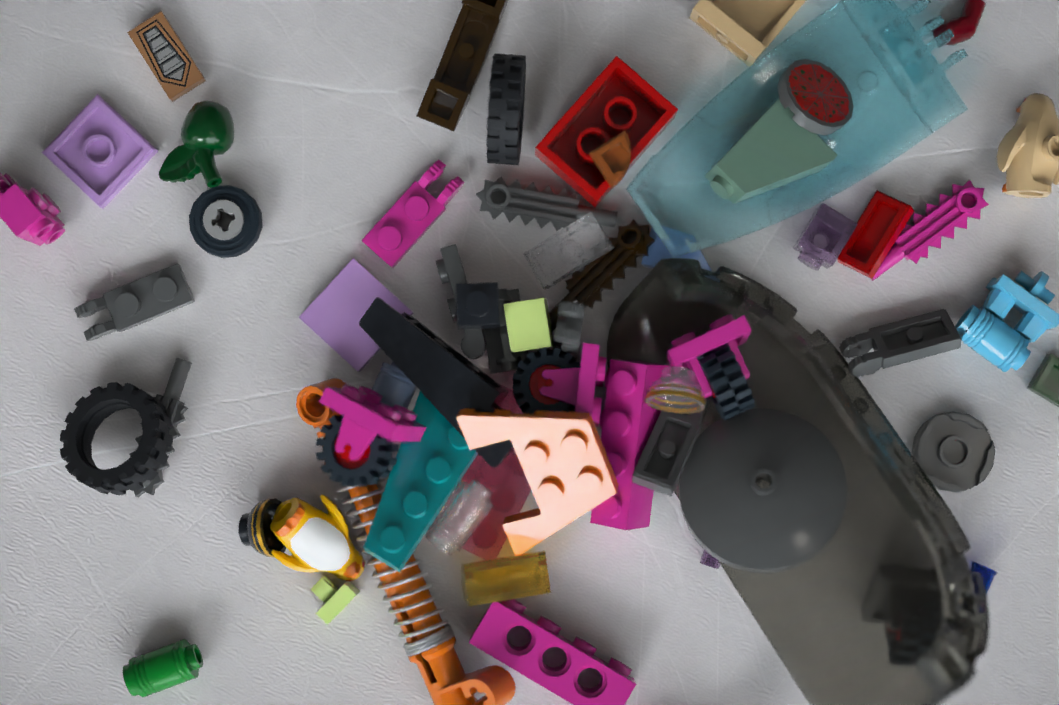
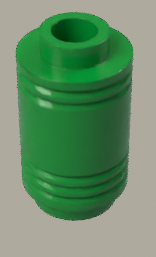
(162, 668)

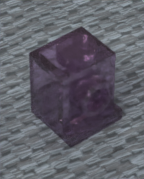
(834, 228)

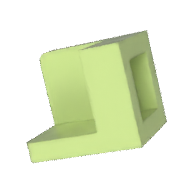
(528, 324)

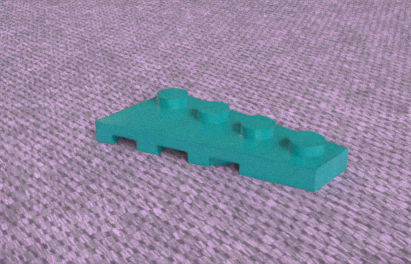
(418, 486)

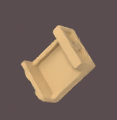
(745, 25)

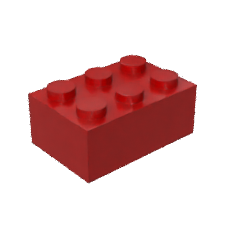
(611, 104)

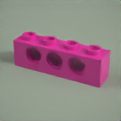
(563, 680)

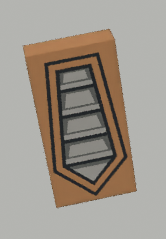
(166, 56)

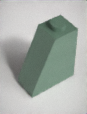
(768, 157)

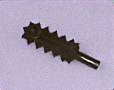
(598, 275)

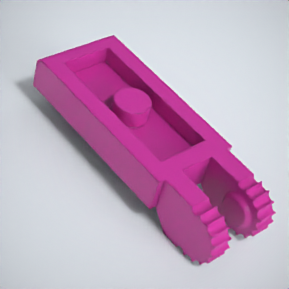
(410, 217)

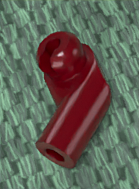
(965, 25)

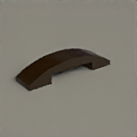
(461, 62)

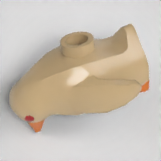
(1031, 149)

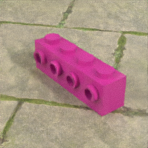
(624, 434)

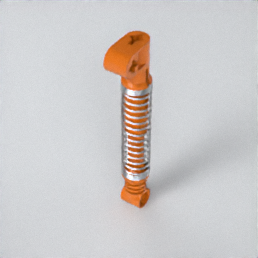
(428, 637)

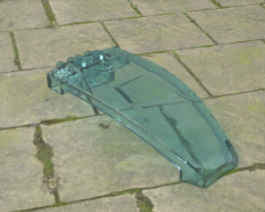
(896, 99)

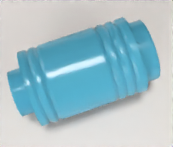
(993, 338)

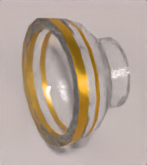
(676, 392)

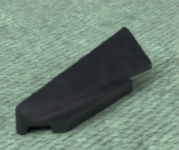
(437, 370)

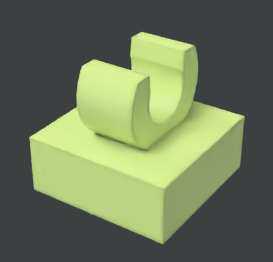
(334, 598)

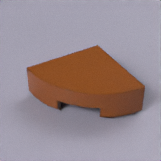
(613, 158)

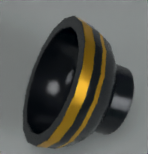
(256, 531)

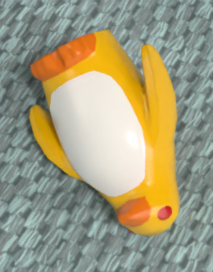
(316, 539)

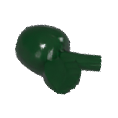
(205, 133)

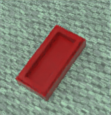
(875, 234)

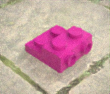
(29, 213)

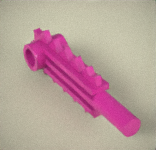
(938, 222)

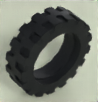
(506, 109)
(88, 417)

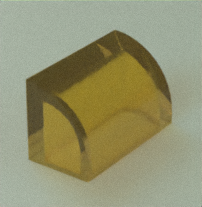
(505, 578)

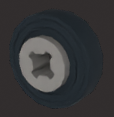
(230, 235)

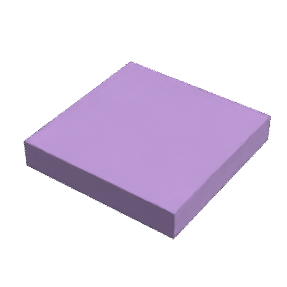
(100, 151)
(341, 306)

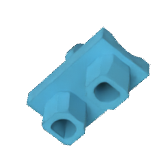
(1008, 294)

